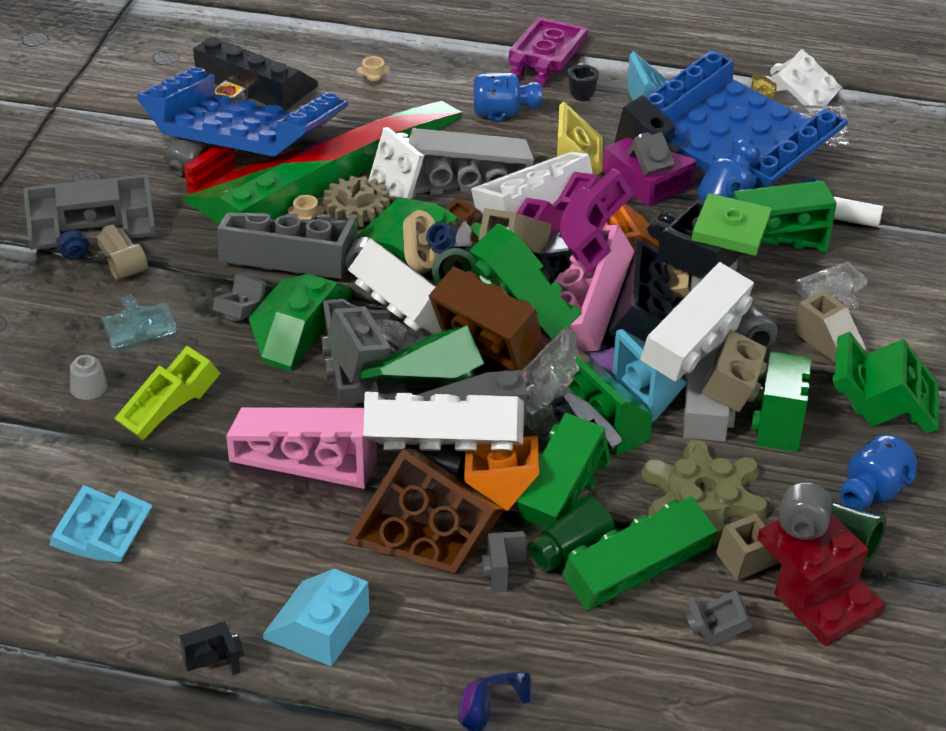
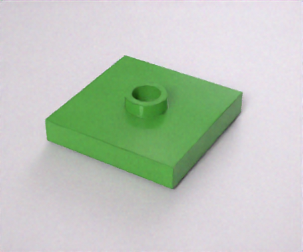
(731, 224)

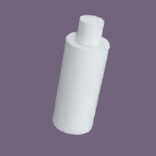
(858, 212)

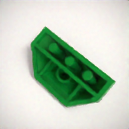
(293, 318)

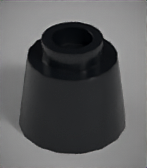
(582, 81)

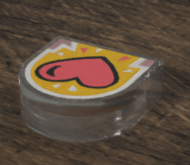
(232, 90)

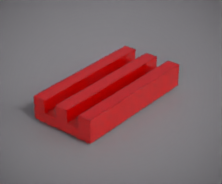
(209, 166)

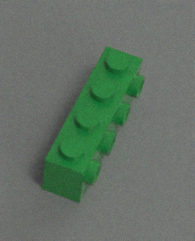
(638, 552)

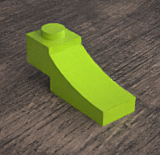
(166, 391)

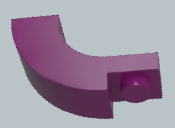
(552, 213)
(588, 214)

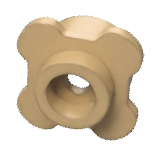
(373, 68)
(306, 207)

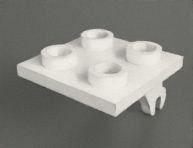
(805, 80)
(396, 164)

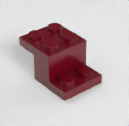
(823, 579)

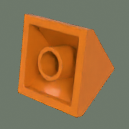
(503, 474)

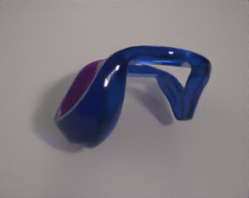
(475, 701)

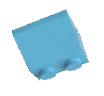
(321, 616)

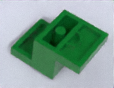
(887, 383)

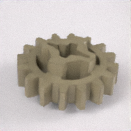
(356, 198)

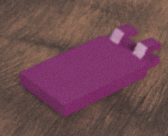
(546, 47)

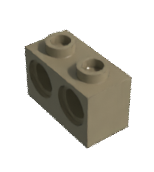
(735, 371)

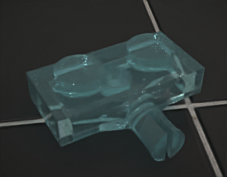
(138, 323)

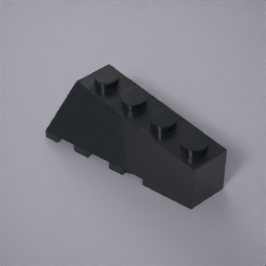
(264, 78)

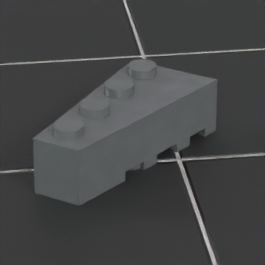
(287, 243)

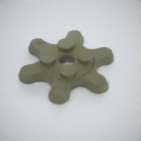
(723, 477)

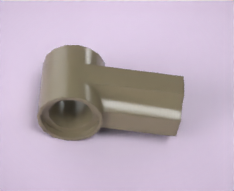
(122, 256)

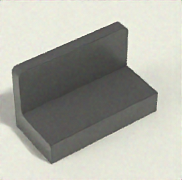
(356, 339)

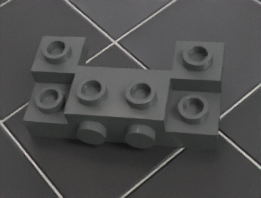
(88, 205)
(354, 392)

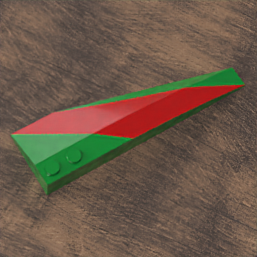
(277, 181)

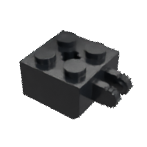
(677, 247)

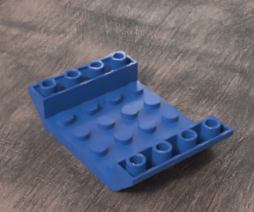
(191, 111)
(717, 111)

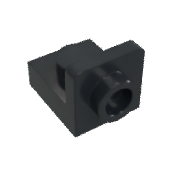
(211, 645)

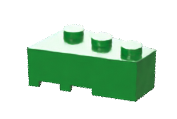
(799, 213)
(513, 267)
(782, 402)
(565, 469)

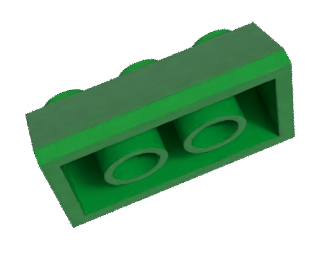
(613, 402)

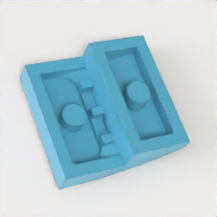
(100, 525)

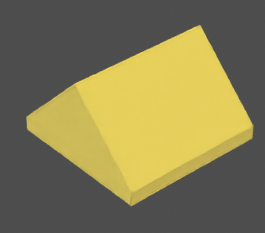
(580, 137)

